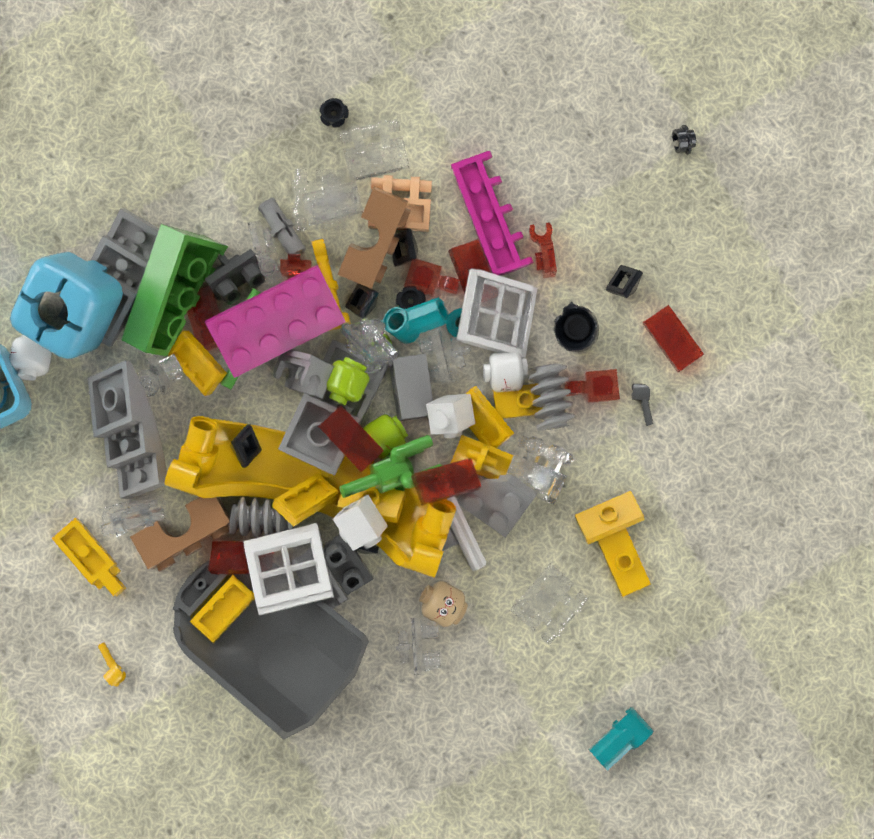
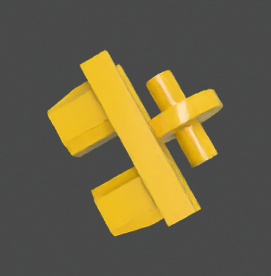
(486, 459)

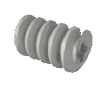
(551, 396)
(256, 518)

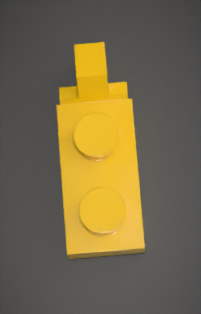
(89, 557)

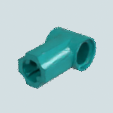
(410, 323)
(621, 738)

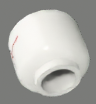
(29, 358)
(506, 371)

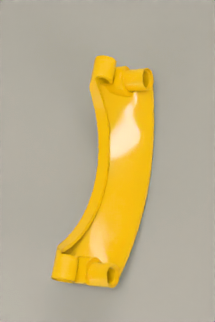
(212, 470)

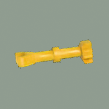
(324, 266)

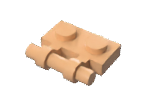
(420, 208)

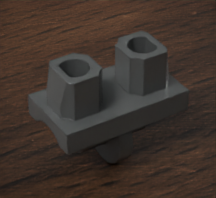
(233, 274)
(346, 565)

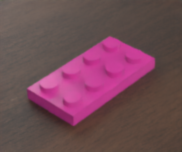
(275, 321)

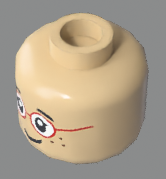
(443, 604)

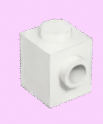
(450, 415)
(360, 523)

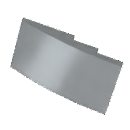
(125, 255)
(128, 429)
(304, 436)

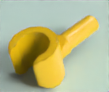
(113, 675)

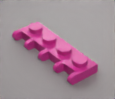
(488, 215)

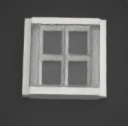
(496, 313)
(288, 569)

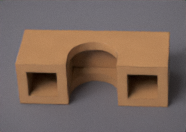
(365, 264)
(159, 548)

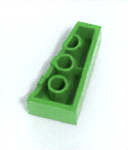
(170, 288)

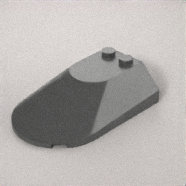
(274, 663)

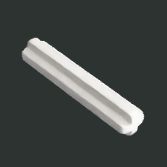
(466, 539)

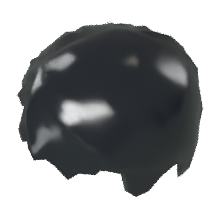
(576, 328)

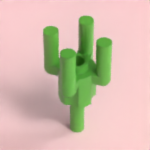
(392, 471)

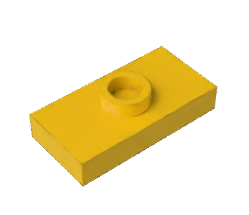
(197, 363)
(516, 403)
(488, 425)
(305, 499)
(387, 503)
(609, 517)
(624, 562)
(223, 609)

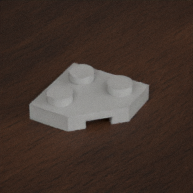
(498, 502)

